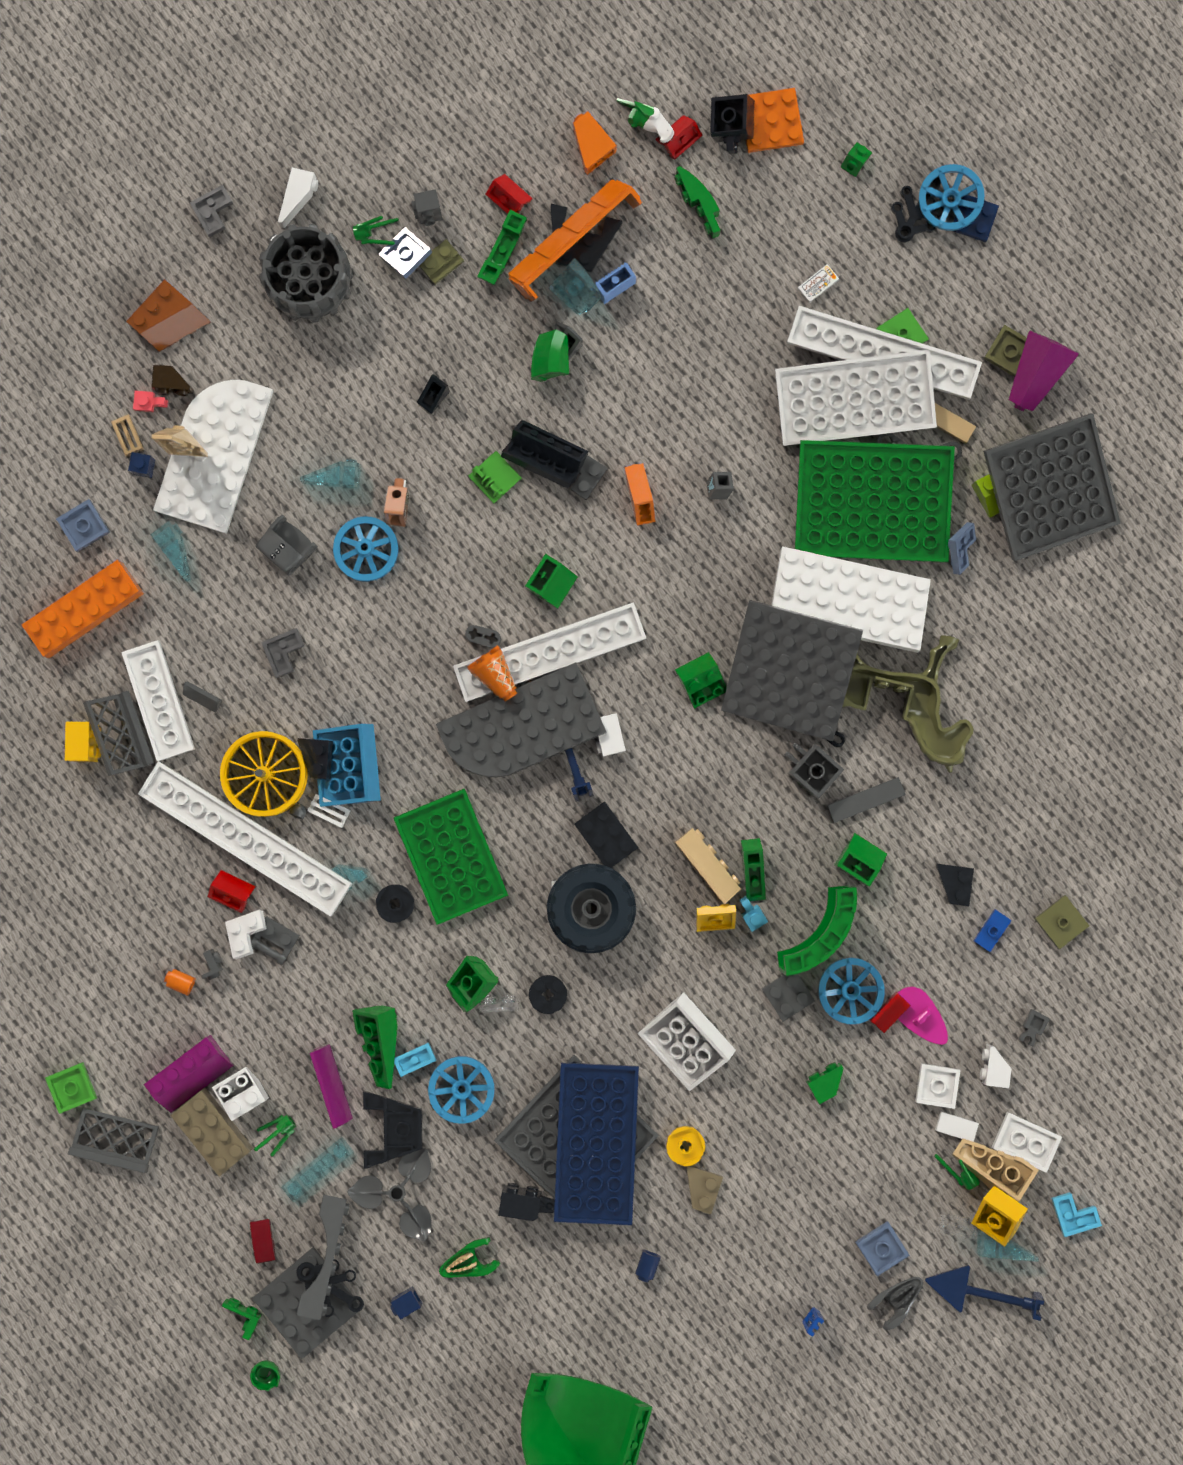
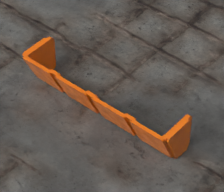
(571, 231)

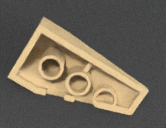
(179, 442)
(996, 1168)

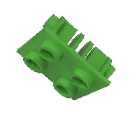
(494, 477)

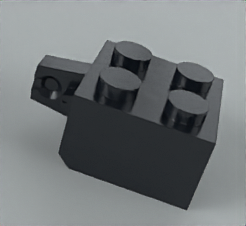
(732, 120)
(524, 1202)

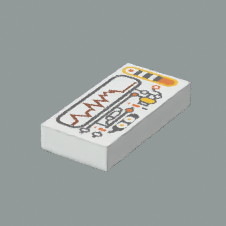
(818, 283)

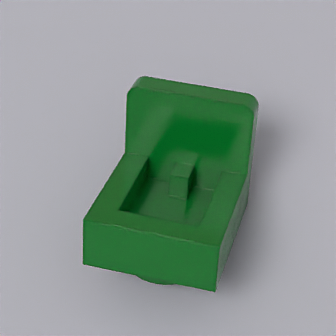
(856, 159)

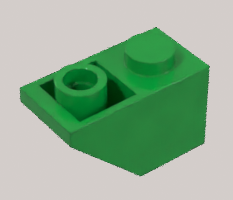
(826, 1083)

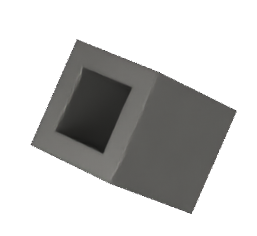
(720, 485)

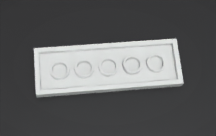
(158, 700)

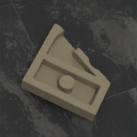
(703, 1188)

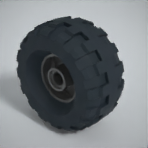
(597, 930)

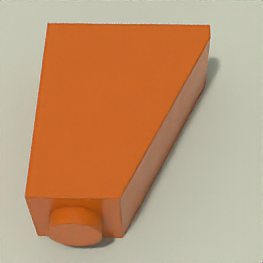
(592, 142)
(640, 494)

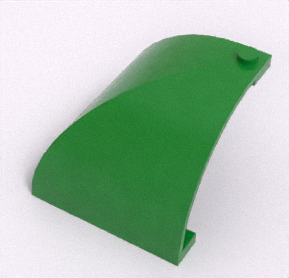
(580, 1422)

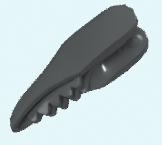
(901, 1299)

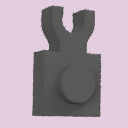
(1035, 1025)

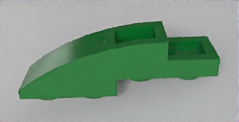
(697, 194)

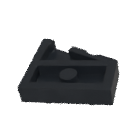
(317, 757)
(957, 883)

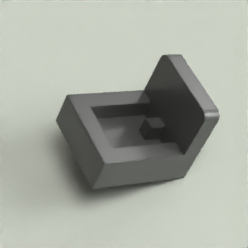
(213, 960)

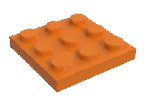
(775, 121)

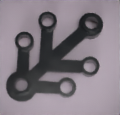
(914, 214)
(314, 1270)

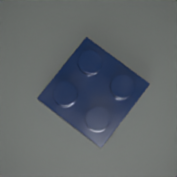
(982, 225)

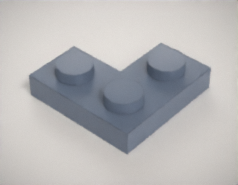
(958, 547)

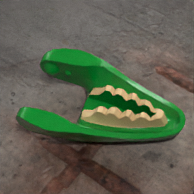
(466, 1263)

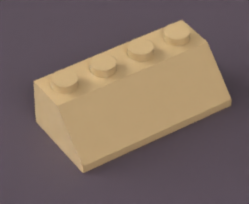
(707, 865)

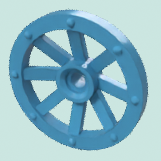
(955, 194)
(355, 523)
(869, 969)
(479, 1067)

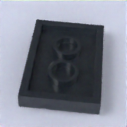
(606, 835)

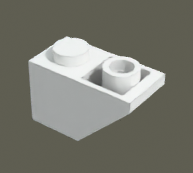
(995, 1070)

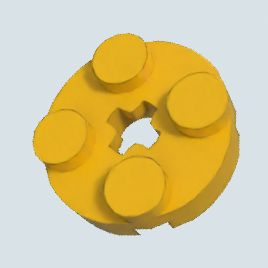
(695, 1151)

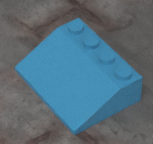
(352, 766)

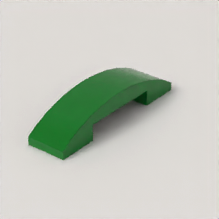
(503, 248)

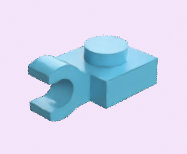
(753, 916)

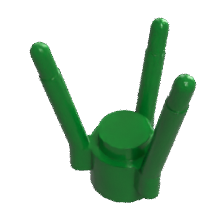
(363, 231)
(284, 1125)
(967, 1178)

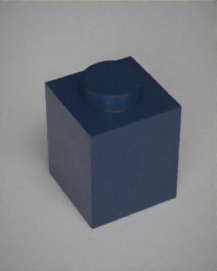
(141, 465)
(405, 1303)

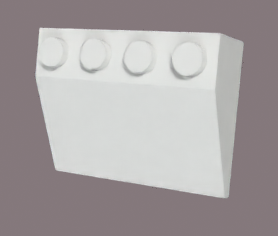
(687, 1042)

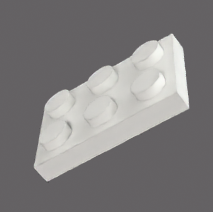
(1027, 1141)

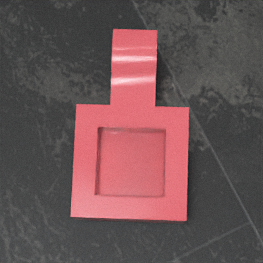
(146, 401)

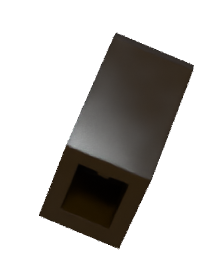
(167, 379)

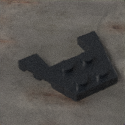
(591, 246)
(401, 1129)

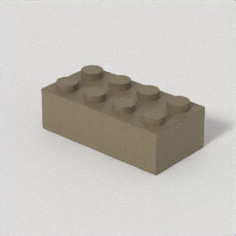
(212, 1132)

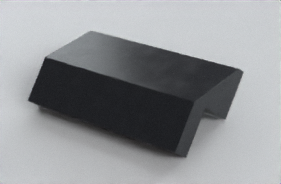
(545, 454)

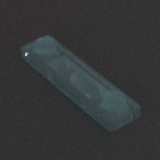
(317, 1169)

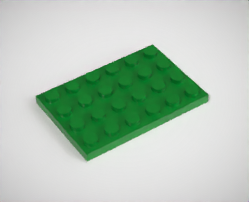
(450, 856)

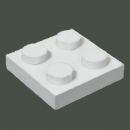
(937, 1086)

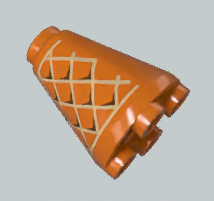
(494, 673)

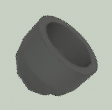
(298, 811)

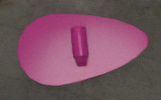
(923, 1016)

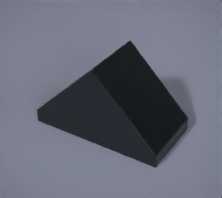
(433, 394)

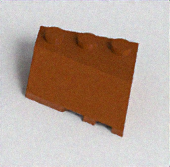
(166, 317)

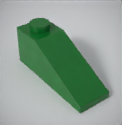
(753, 869)

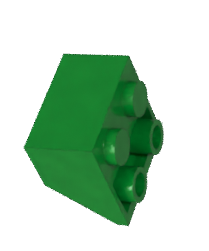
(551, 581)
(701, 680)
(861, 860)

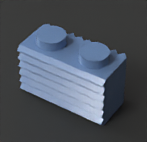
(616, 283)

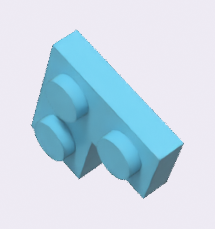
(1073, 1220)

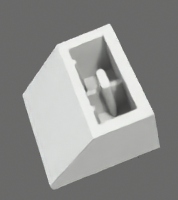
(240, 1093)

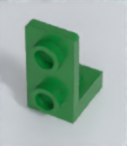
(249, 1312)

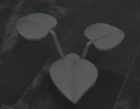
(368, 1193)

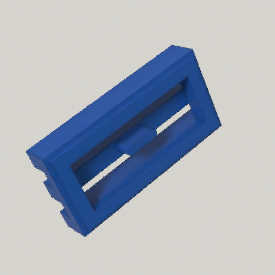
(814, 1321)

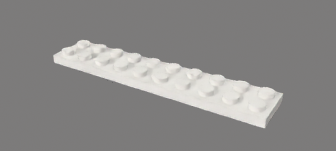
(850, 340)
(560, 648)

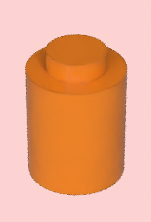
(179, 981)

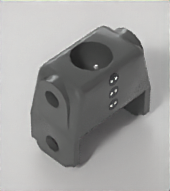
(285, 545)

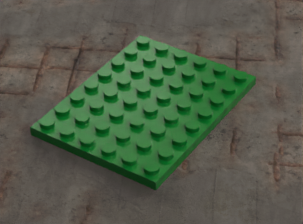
(874, 500)

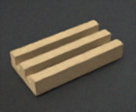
(121, 420)

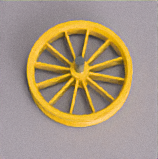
(264, 774)

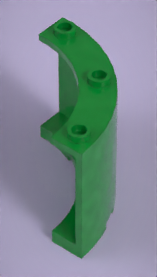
(827, 936)

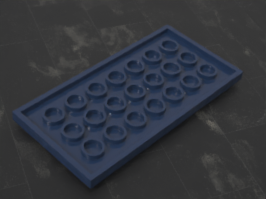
(596, 1143)

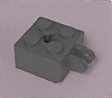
(802, 770)

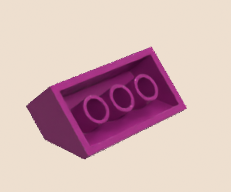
(189, 1074)

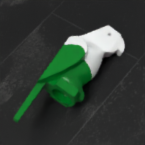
(649, 119)

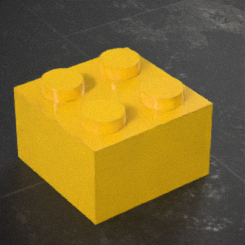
(80, 742)
(999, 1216)

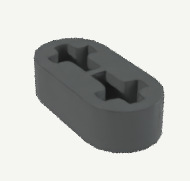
(485, 632)

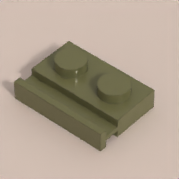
(441, 262)

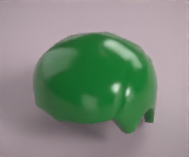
(260, 1372)

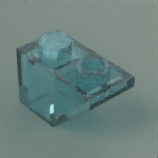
(351, 873)

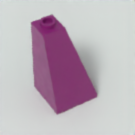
(1039, 370)

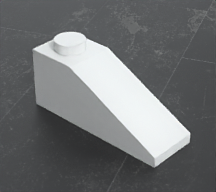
(297, 194)

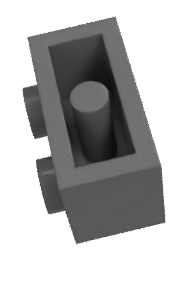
(427, 207)

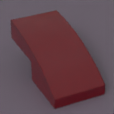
(262, 1241)

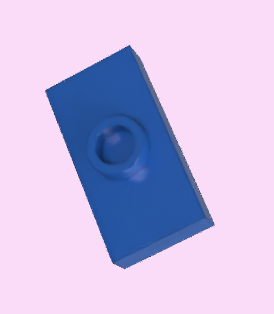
(992, 930)

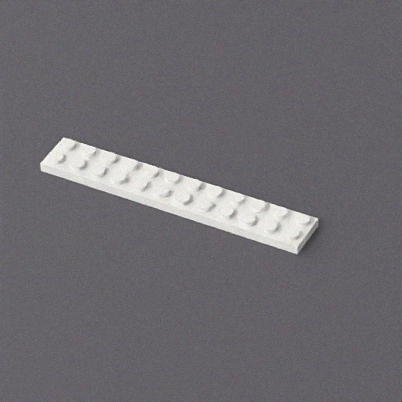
(245, 838)

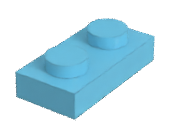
(414, 1059)

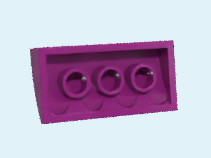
(331, 1085)

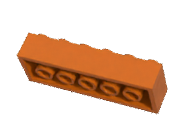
(82, 609)

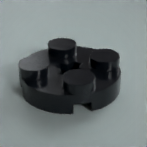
(397, 914)
(539, 1002)

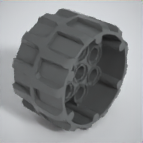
(291, 242)

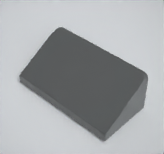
(201, 696)

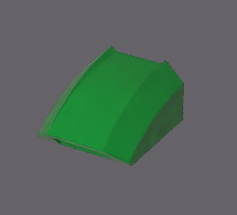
(550, 356)
(471, 983)

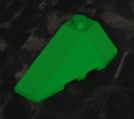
(379, 1033)

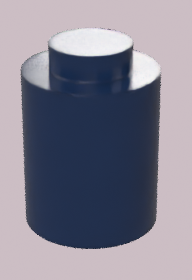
(647, 1265)

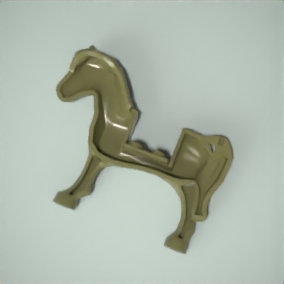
(920, 706)

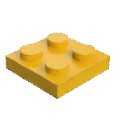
(715, 918)

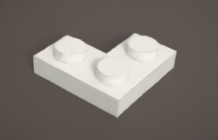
(240, 931)

